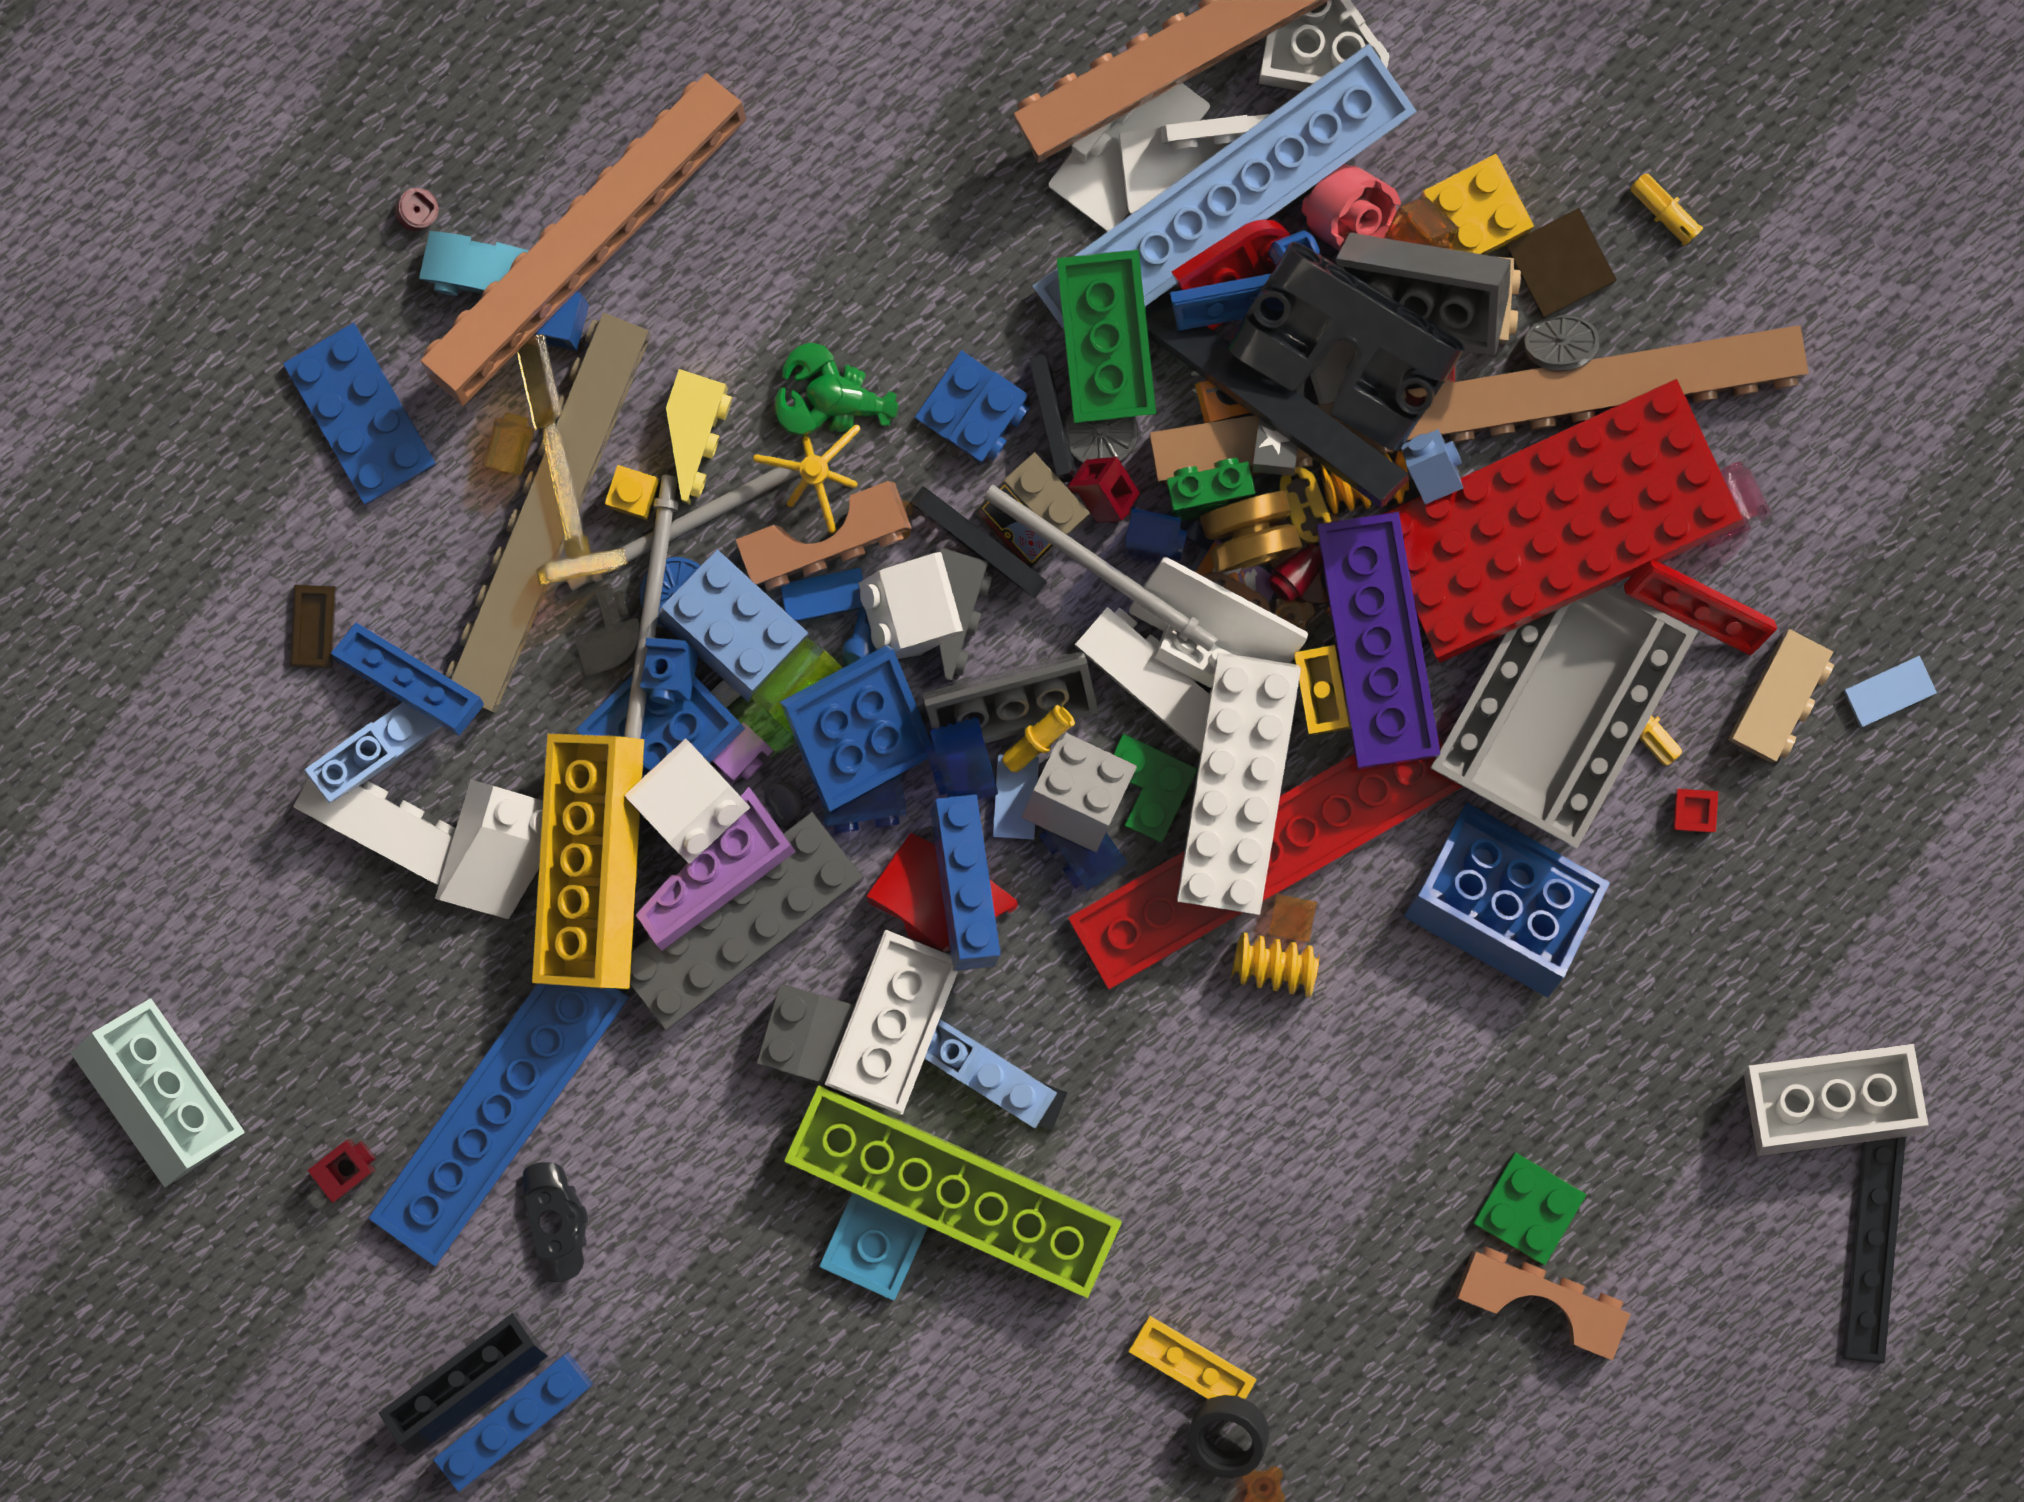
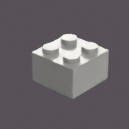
(1079, 791)

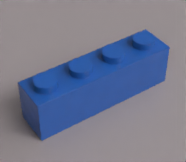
(965, 882)
(513, 1421)

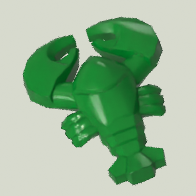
(829, 394)

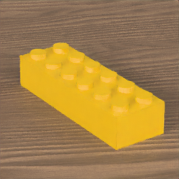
(587, 861)

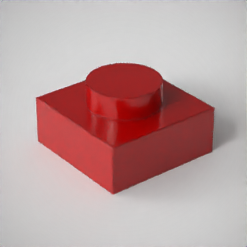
(1695, 810)

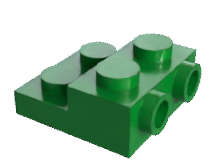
(1204, 491)

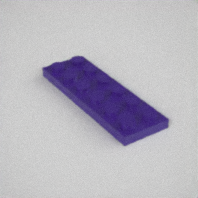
(1378, 640)

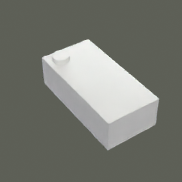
(1835, 1100)

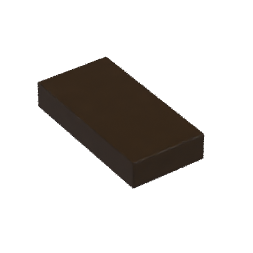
(313, 626)

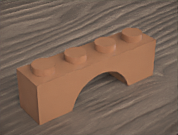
(871, 518)
(1591, 1322)

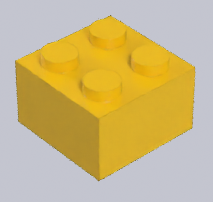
(1482, 206)

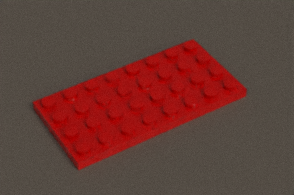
(1563, 520)

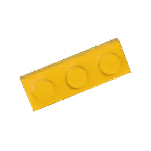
(1189, 1362)

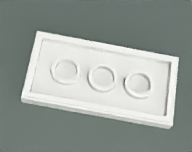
(892, 1022)

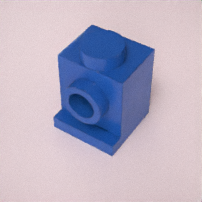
(679, 676)

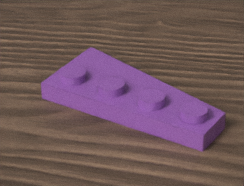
(717, 875)

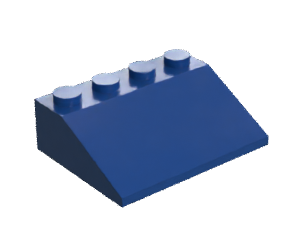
(1507, 900)

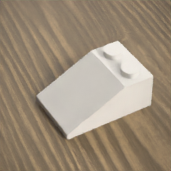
(492, 850)

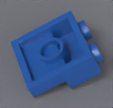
(974, 408)

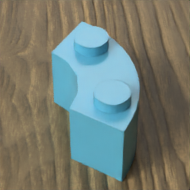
(463, 264)

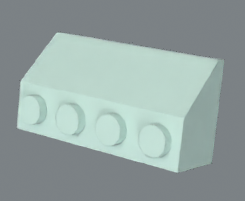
(157, 1092)

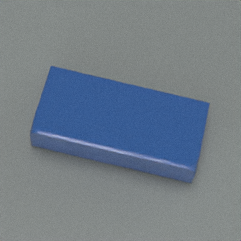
(823, 595)

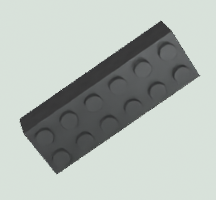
(744, 928)

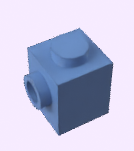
(1433, 465)

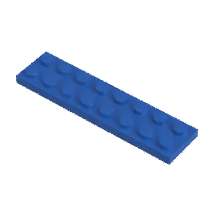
(495, 1115)

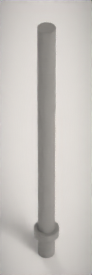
(665, 507)
(702, 515)
(1187, 627)

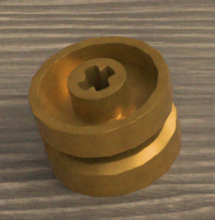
(1252, 537)

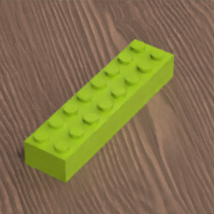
(953, 1191)

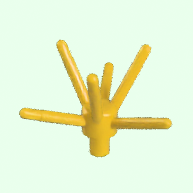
(814, 472)

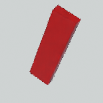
(1700, 607)

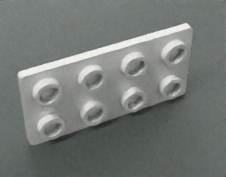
(1165, 154)
(1094, 171)
(1236, 622)

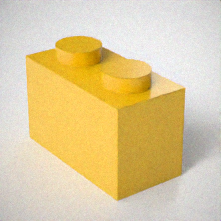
(1322, 690)

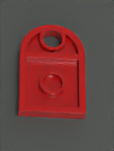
(1232, 258)

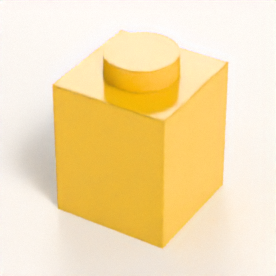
(632, 492)

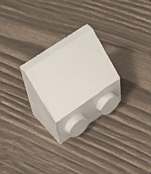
(911, 606)
(687, 801)

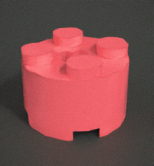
(1349, 203)

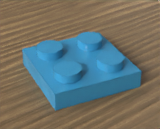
(873, 1246)

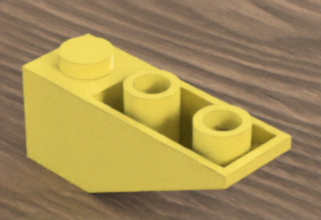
(691, 413)

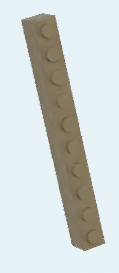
(537, 529)

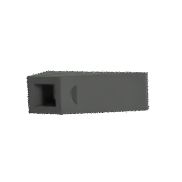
(967, 582)

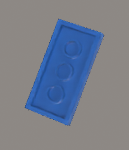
(359, 413)

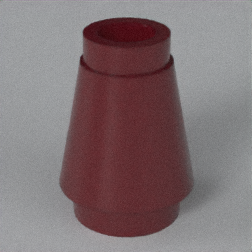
(1296, 573)

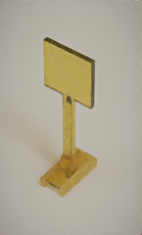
(544, 410)

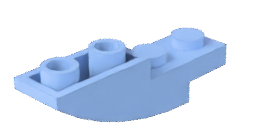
(370, 751)
(989, 1074)

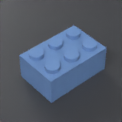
(732, 624)

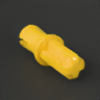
(1665, 208)
(1038, 738)
(1660, 742)

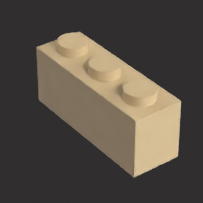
(1782, 697)

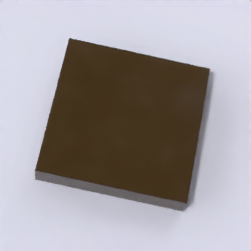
(1561, 263)

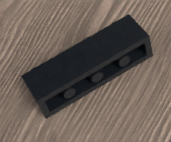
(463, 1384)

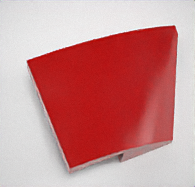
(913, 893)

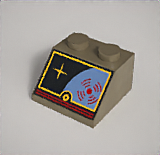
(1045, 495)

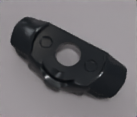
(546, 1190)

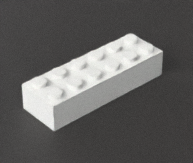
(1238, 783)

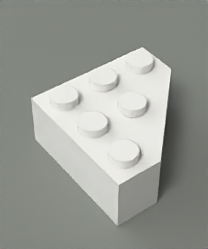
(1315, 45)

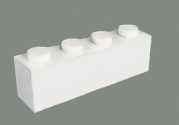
(1131, 663)
(383, 827)

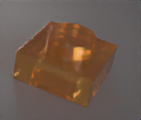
(1292, 918)

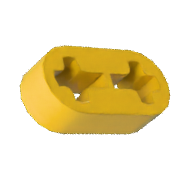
(1314, 502)

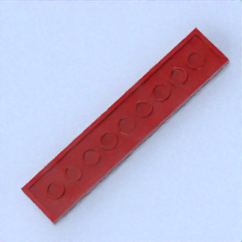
(1311, 830)

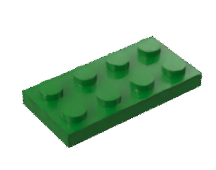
(1106, 335)

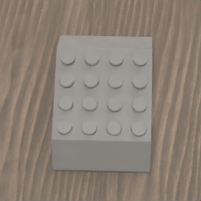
(1564, 709)

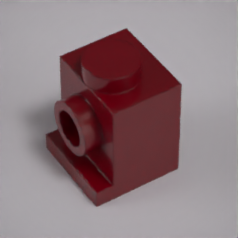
(1105, 489)
(328, 1173)

